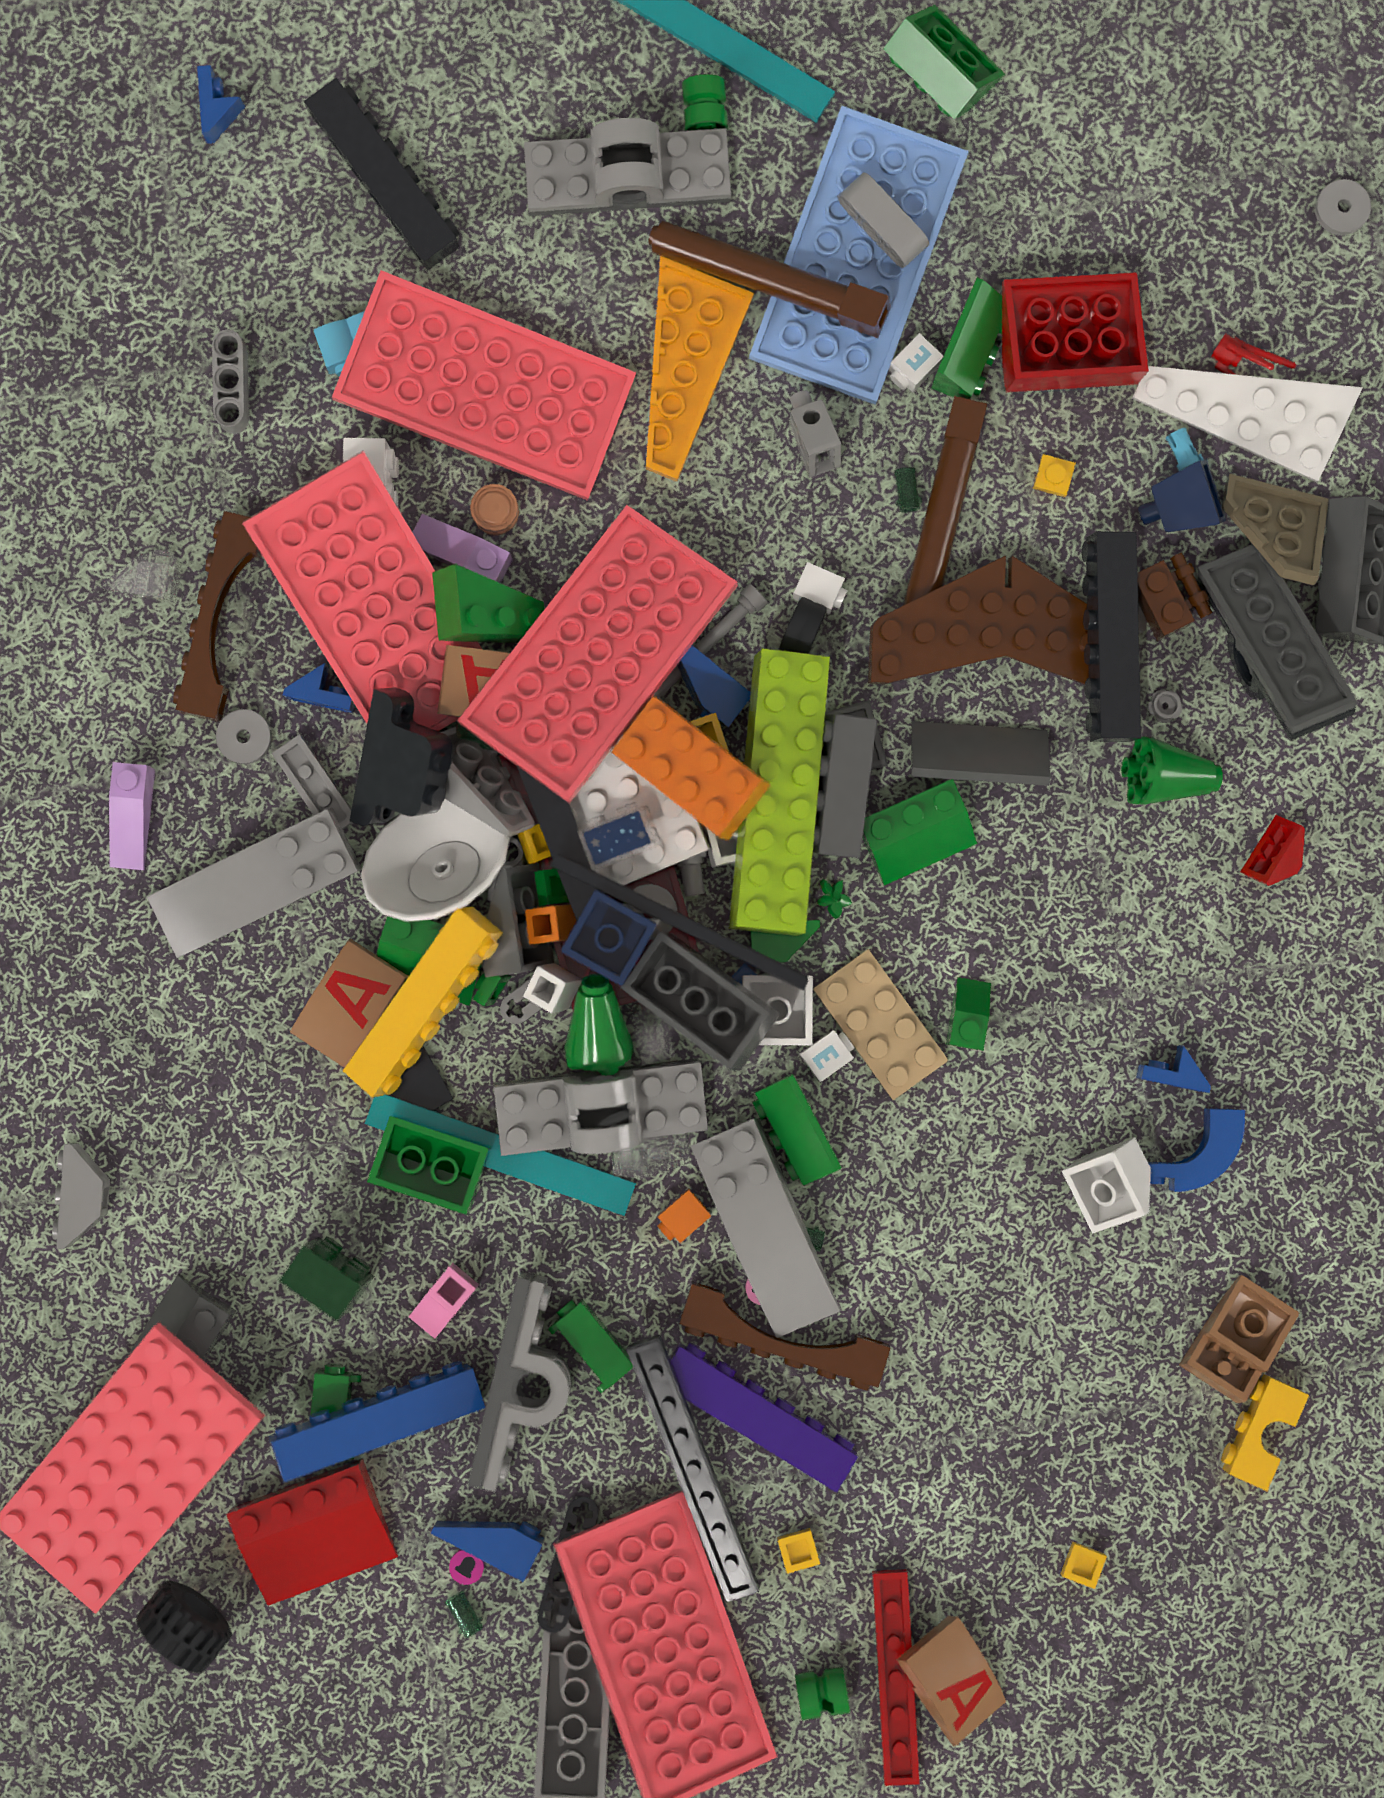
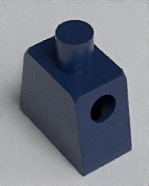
(1185, 500)

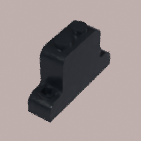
(400, 762)

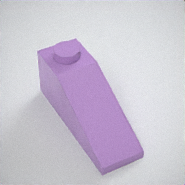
(461, 548)
(129, 814)

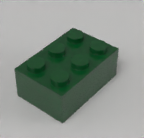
(327, 1277)

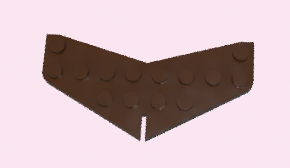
(982, 621)

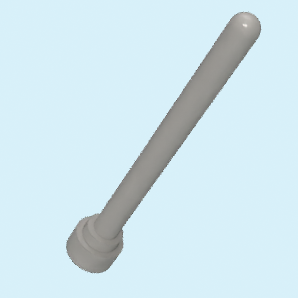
(749, 602)

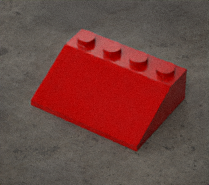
(1072, 332)
(312, 1532)

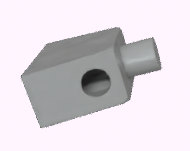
(814, 433)

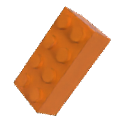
(690, 768)

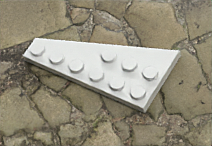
(1270, 417)

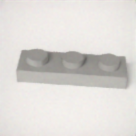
(312, 779)

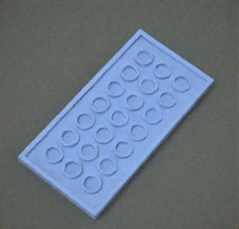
(830, 243)

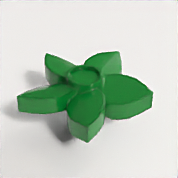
(833, 898)

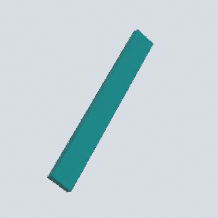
(737, 54)
(534, 1167)

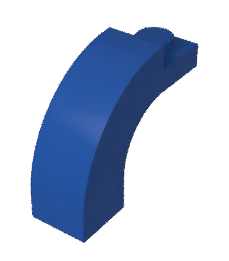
(1215, 1154)

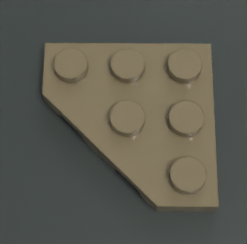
(1280, 524)

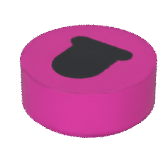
(465, 1567)

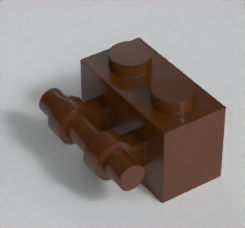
(1163, 601)

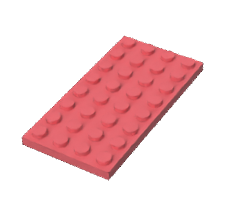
(483, 385)
(359, 585)
(598, 653)
(128, 1467)
(665, 1650)

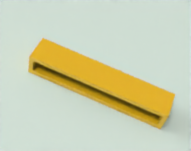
(423, 1002)

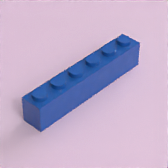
(376, 1421)

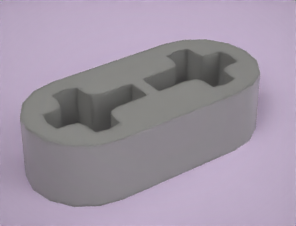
(517, 996)

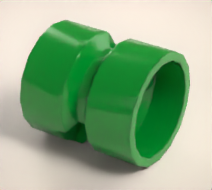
(704, 101)
(822, 1693)

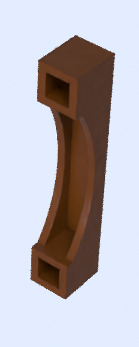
(201, 688)
(859, 1359)

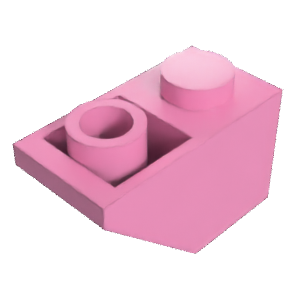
(443, 1300)

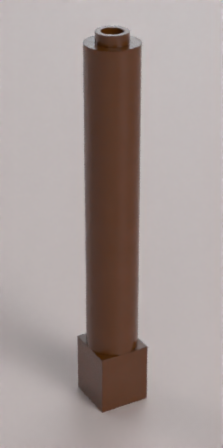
(851, 305)
(946, 497)

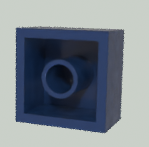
(608, 937)

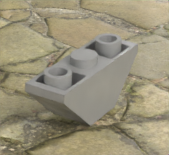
(80, 1197)

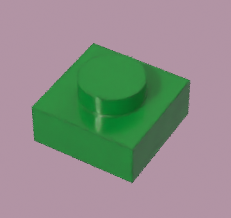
(550, 888)
(490, 989)

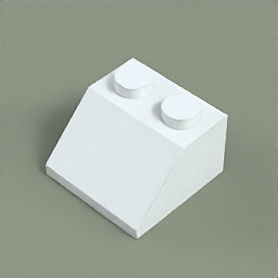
(1111, 1185)

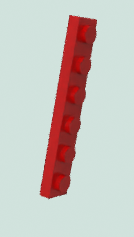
(894, 1685)

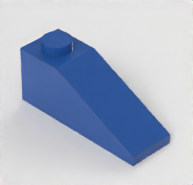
(712, 687)
(500, 1544)

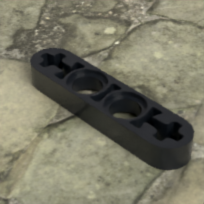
(546, 1605)

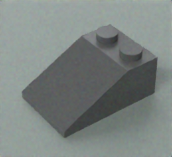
(513, 895)

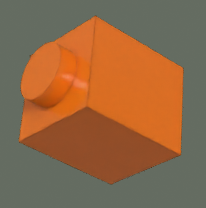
(550, 923)
(683, 1216)

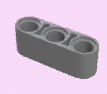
(883, 220)
(224, 367)

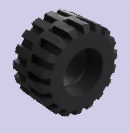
(183, 1627)

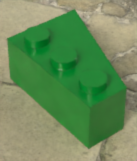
(480, 608)

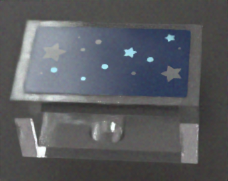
(619, 836)

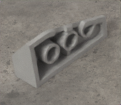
(483, 788)

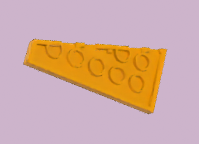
(692, 343)

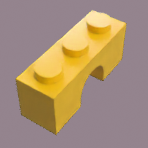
(1270, 1403)

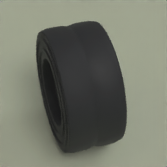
(803, 627)

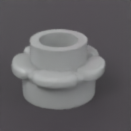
(1174, 705)

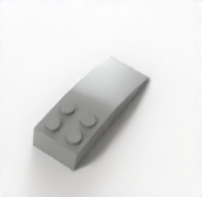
(254, 882)
(765, 1227)
(571, 1713)

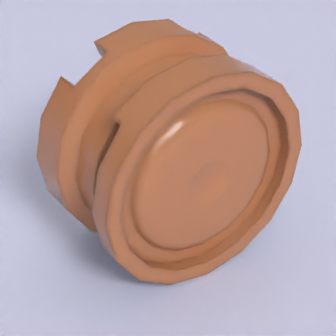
(494, 509)

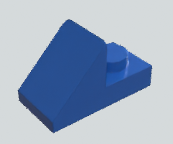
(215, 111)
(311, 691)
(1184, 1073)

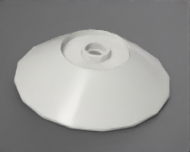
(431, 863)

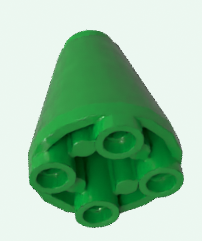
(1167, 773)
(597, 1029)

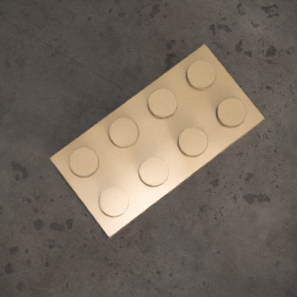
(880, 1024)

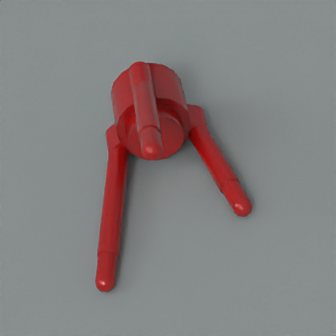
(1232, 350)

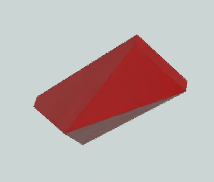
(1277, 853)

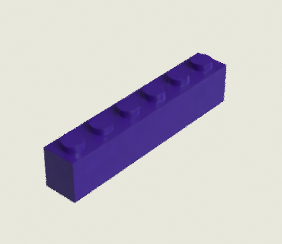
(763, 1419)

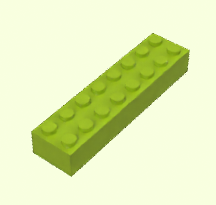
(779, 831)

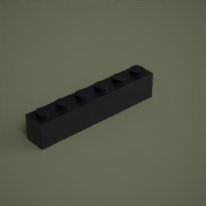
(382, 174)
(1112, 637)

